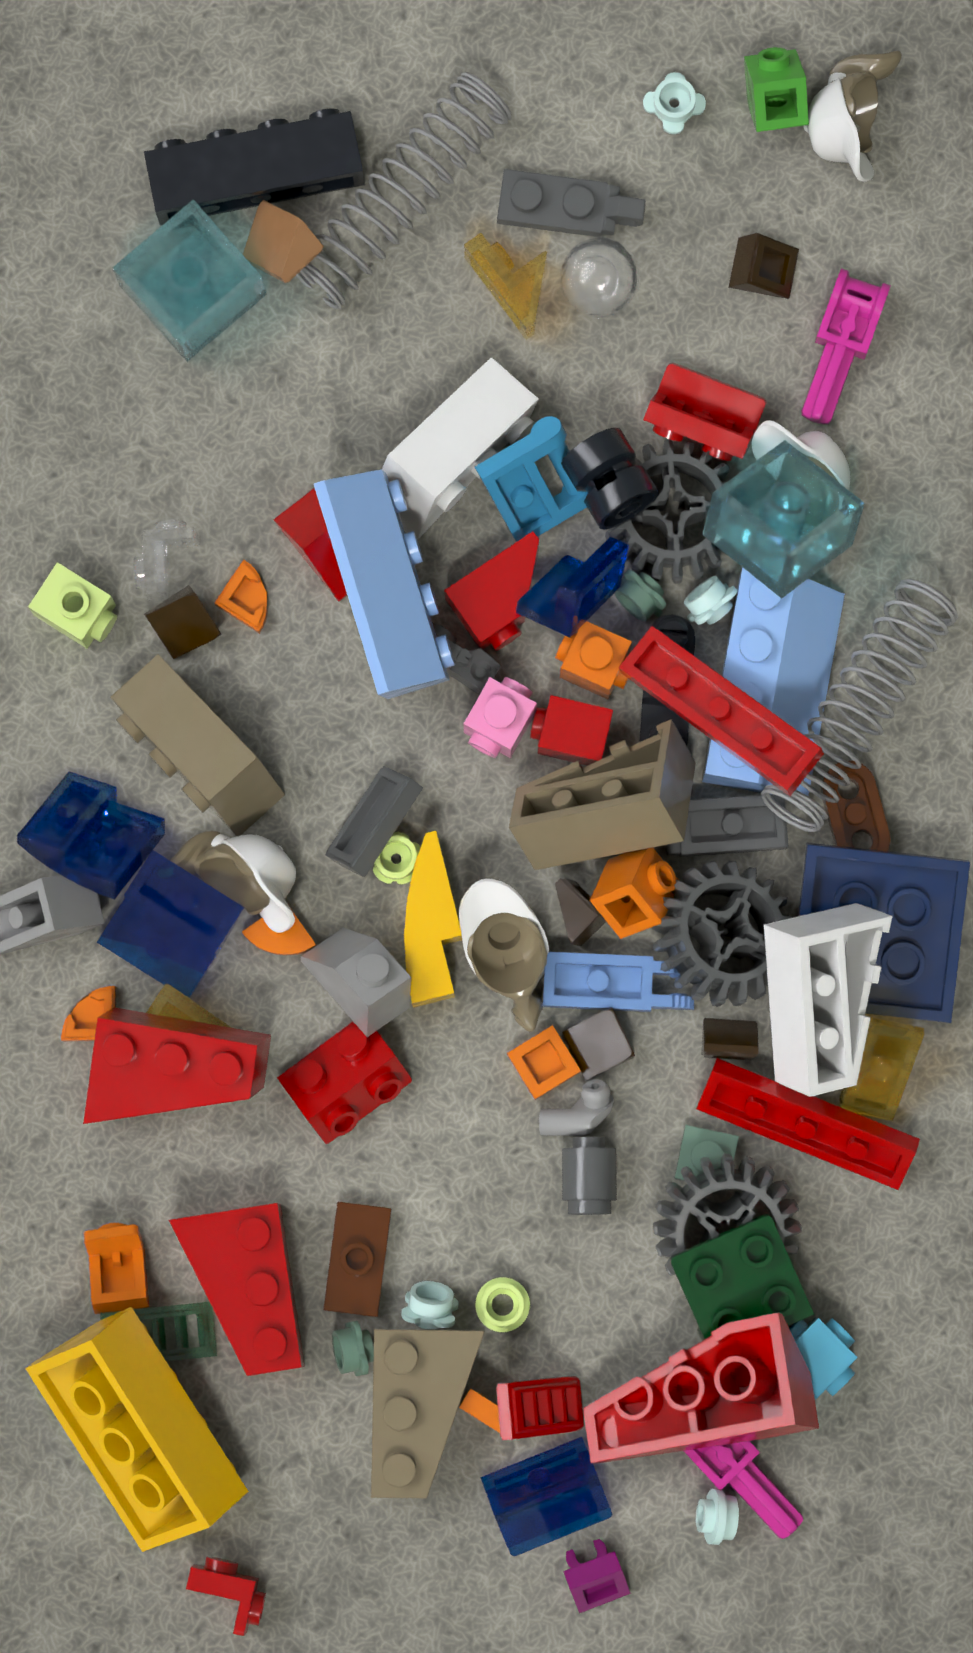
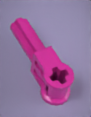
(844, 334)
(734, 1466)

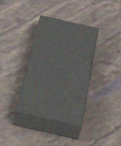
(373, 821)

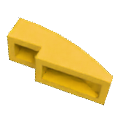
(429, 924)

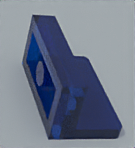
(575, 588)
(546, 1497)

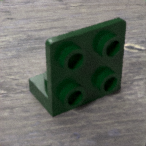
(740, 1277)

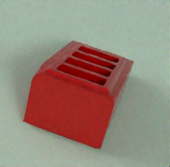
(539, 1407)

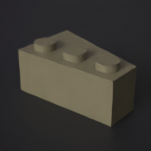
(196, 745)
(609, 807)
(415, 1402)

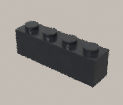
(266, 164)

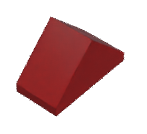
(308, 533)

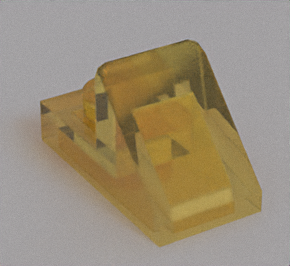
(517, 292)
(883, 1069)

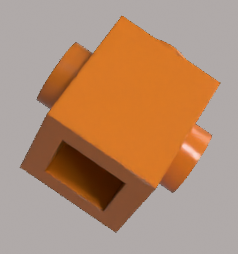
(593, 659)
(633, 891)

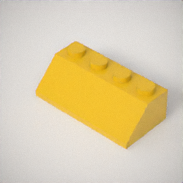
(138, 1430)

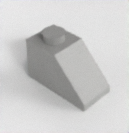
(46, 912)
(360, 978)

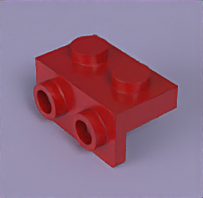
(705, 412)
(344, 1081)

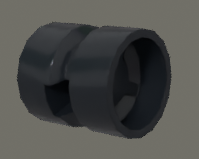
(606, 473)

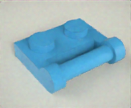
(519, 487)

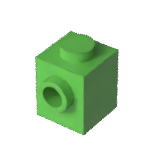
(776, 89)

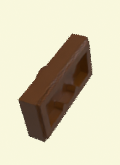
(357, 1259)

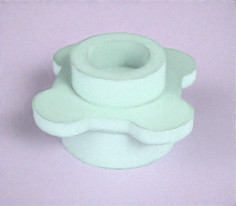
(674, 87)
(709, 601)
(430, 1305)

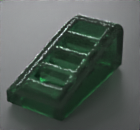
(205, 1325)

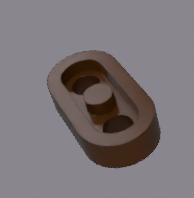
(857, 814)

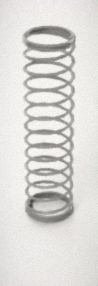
(501, 116)
(906, 604)

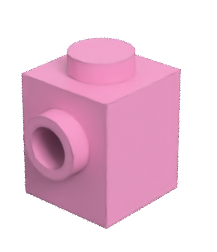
(500, 717)

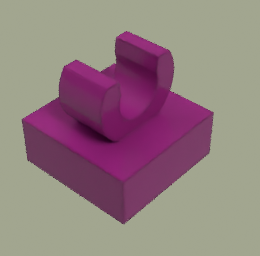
(595, 1580)

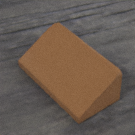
(280, 243)

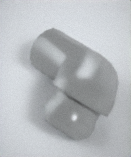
(583, 1117)

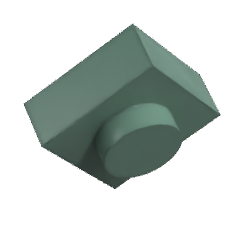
(703, 1143)

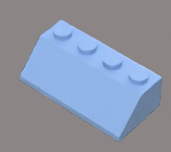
(383, 582)
(781, 659)

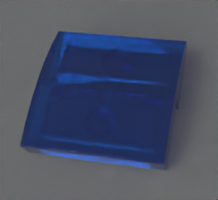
(90, 835)
(171, 924)

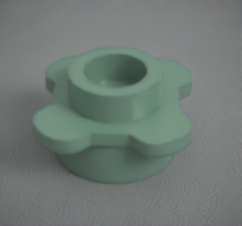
(640, 595)
(353, 1349)

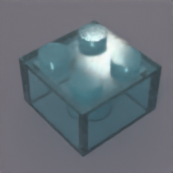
(190, 280)
(783, 518)

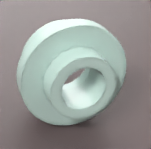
(717, 1517)

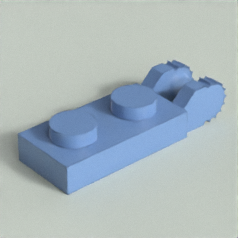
(607, 982)

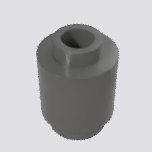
(589, 1176)

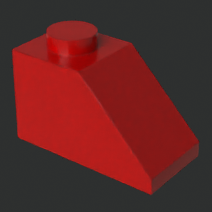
(489, 595)

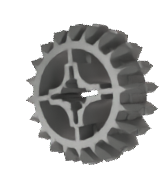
(696, 510)
(686, 920)
(739, 1207)

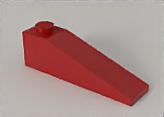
(722, 1391)

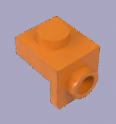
(117, 1268)

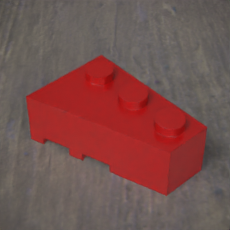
(169, 1064)
(248, 1282)

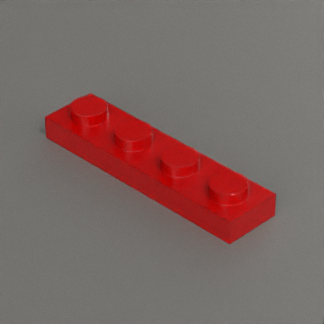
(721, 711)
(808, 1124)

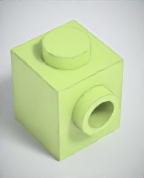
(74, 607)

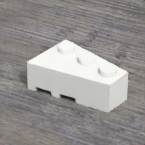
(461, 433)
(820, 993)

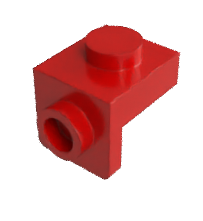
(221, 1579)

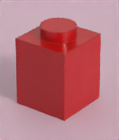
(571, 730)

